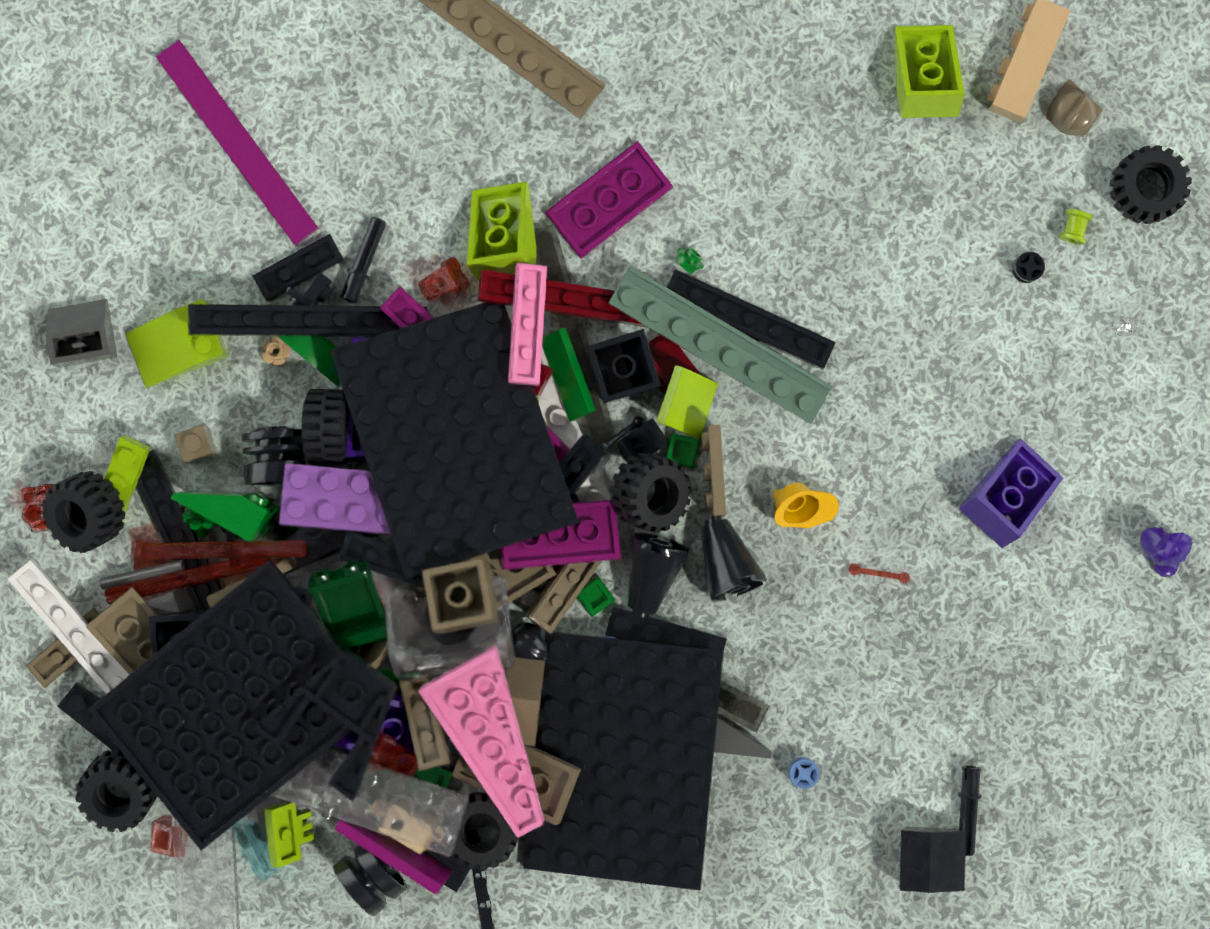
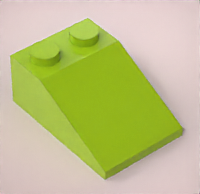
(928, 72)
(501, 229)
(167, 351)

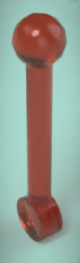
(903, 577)

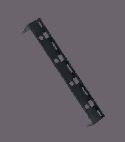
(480, 883)

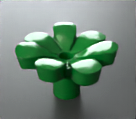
(198, 522)

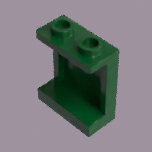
(349, 604)

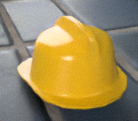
(802, 507)

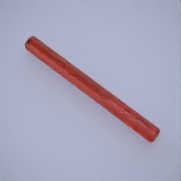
(241, 549)
(187, 577)

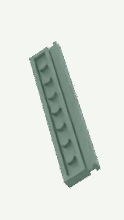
(719, 344)

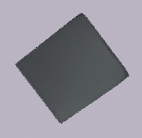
(173, 601)

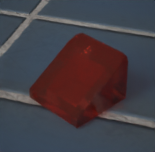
(162, 839)

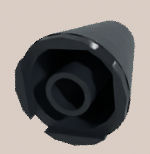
(728, 561)
(652, 571)

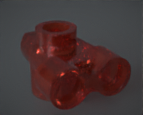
(448, 277)
(33, 509)
(388, 753)

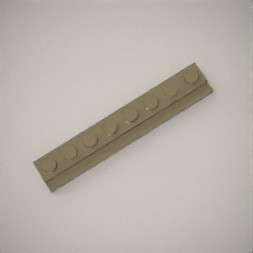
(522, 51)

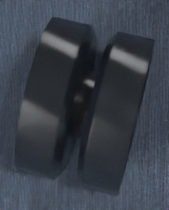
(369, 880)

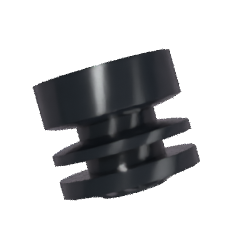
(272, 452)

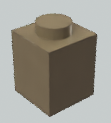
(195, 444)

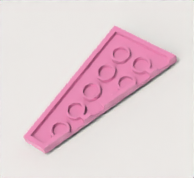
(482, 723)

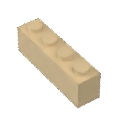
(1029, 59)

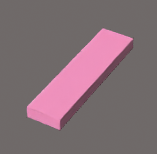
(527, 324)

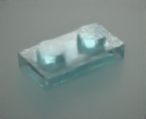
(256, 846)

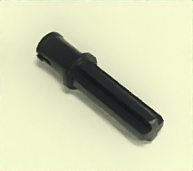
(363, 260)
(969, 805)

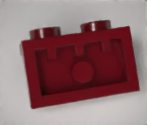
(665, 357)

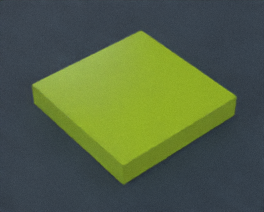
(687, 402)

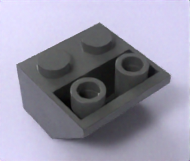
(80, 334)

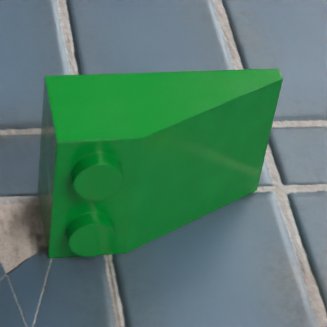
(238, 512)

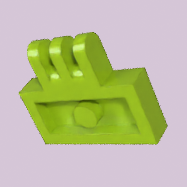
(286, 832)

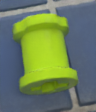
(1076, 226)

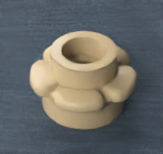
(276, 359)

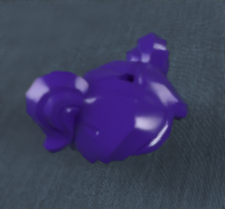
(1165, 549)

